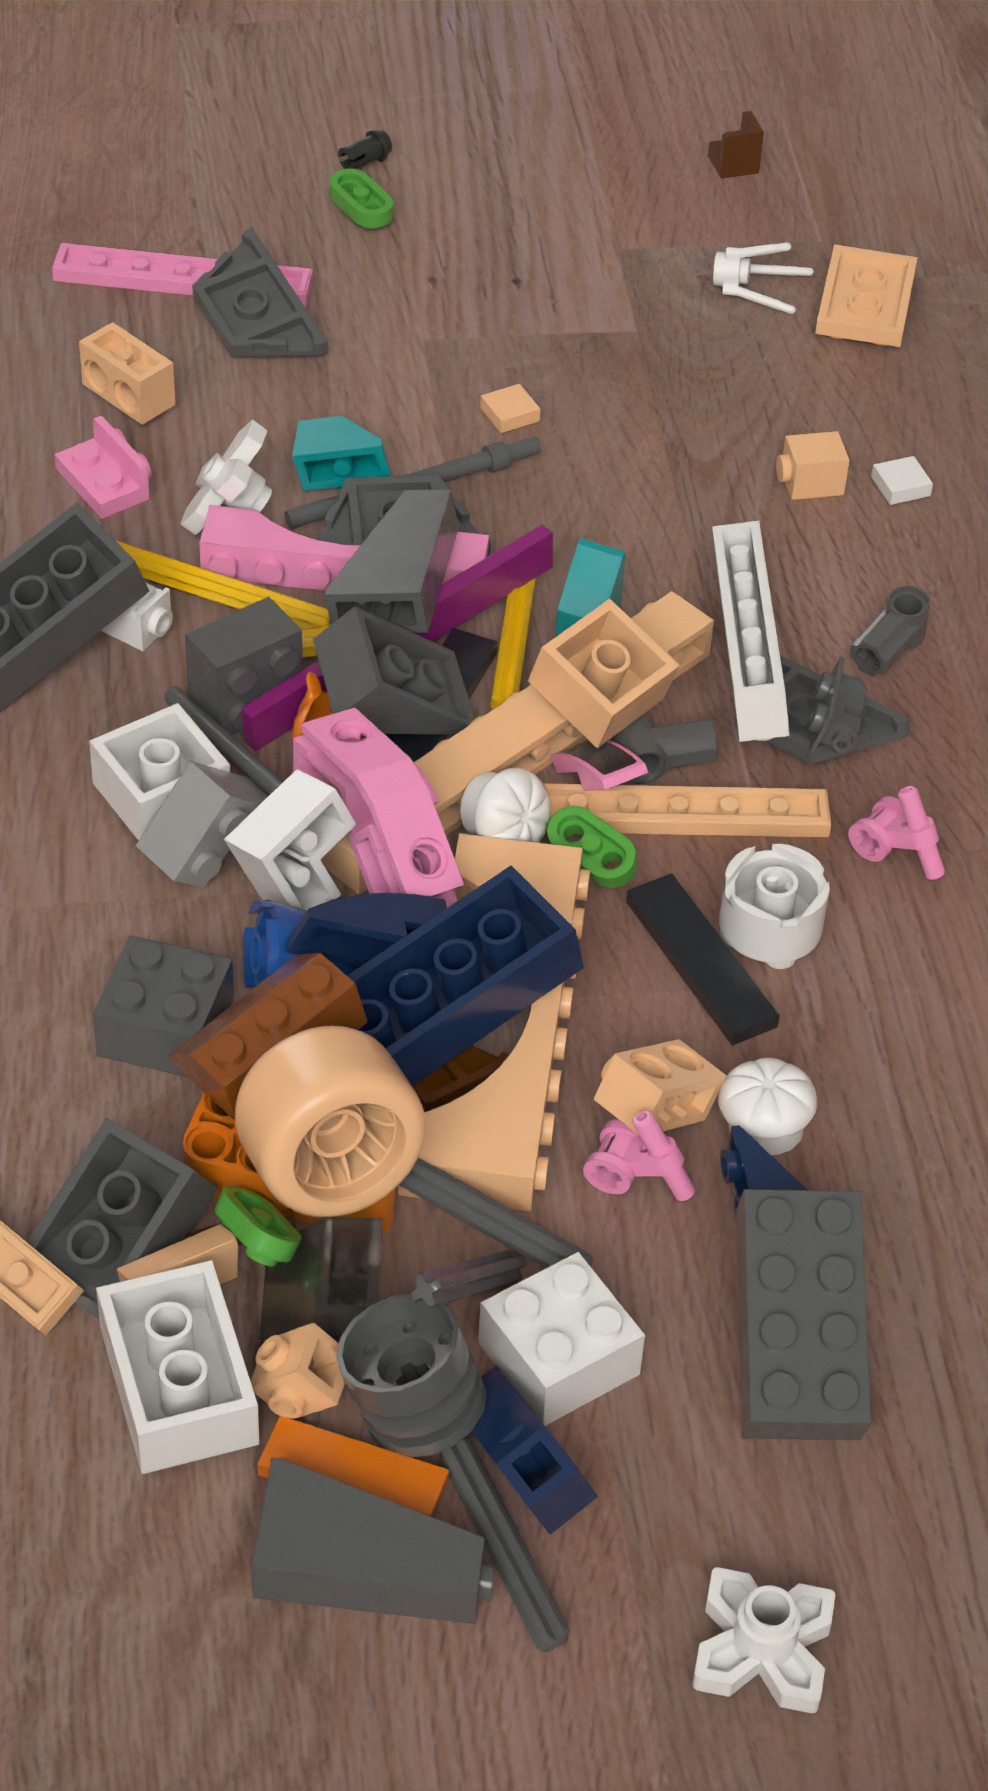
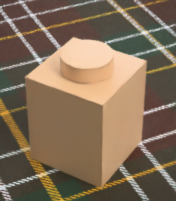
(813, 465)

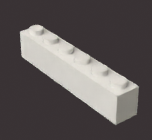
(750, 632)

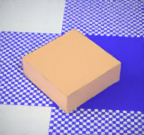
(510, 408)

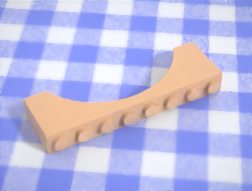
(498, 1127)

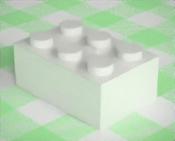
(178, 1367)

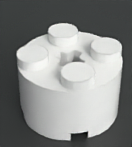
(773, 904)

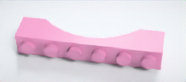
(262, 552)

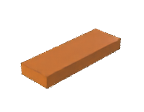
(357, 1464)

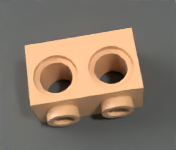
(127, 373)
(660, 1079)

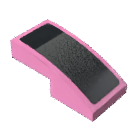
(600, 766)

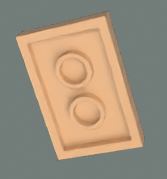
(866, 296)

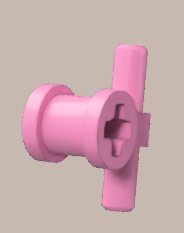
(899, 825)
(632, 1155)

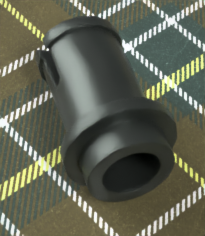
(371, 147)

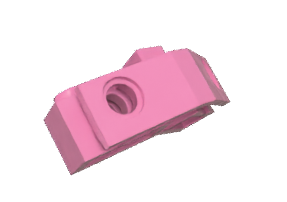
(391, 801)

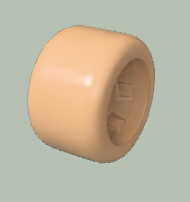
(329, 1121)

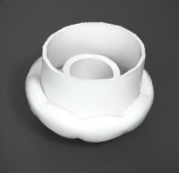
(506, 806)
(769, 1102)

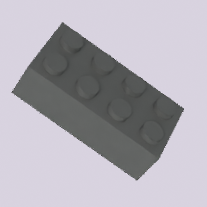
(59, 596)
(802, 1315)

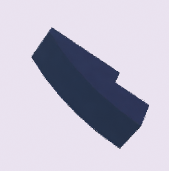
(361, 925)

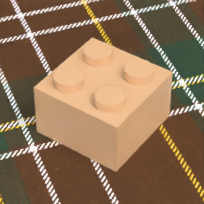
(603, 673)

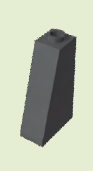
(400, 563)
(363, 1552)

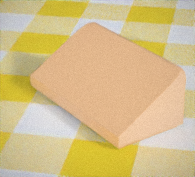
(212, 1244)

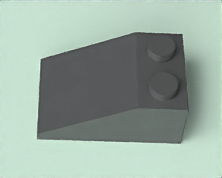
(392, 676)
(118, 1208)

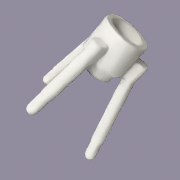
(733, 269)

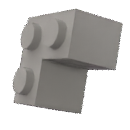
(194, 820)

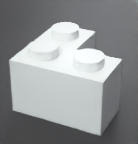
(288, 837)

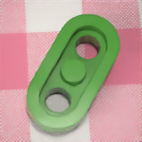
(361, 198)
(599, 843)
(257, 1225)

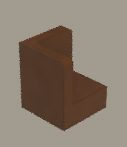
(738, 150)

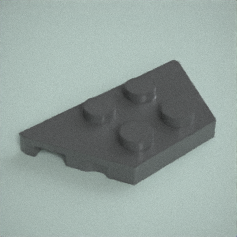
(256, 306)
(367, 500)
(877, 724)

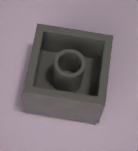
(241, 659)
(159, 1002)

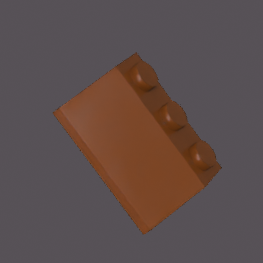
(292, 999)

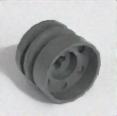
(411, 1376)

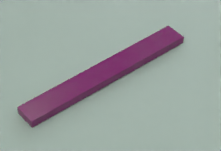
(458, 601)

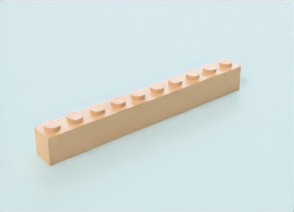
(528, 729)

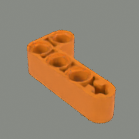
(217, 1154)

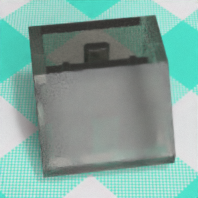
(327, 1280)

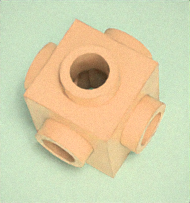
(298, 1372)

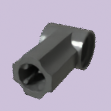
(893, 632)
(668, 745)

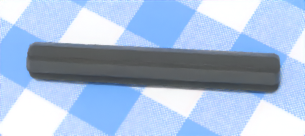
(488, 1216)
(467, 1278)
(505, 1546)

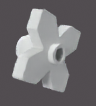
(230, 479)
(765, 1637)

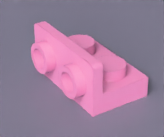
(106, 470)

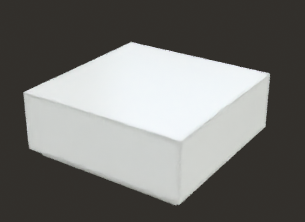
(902, 480)

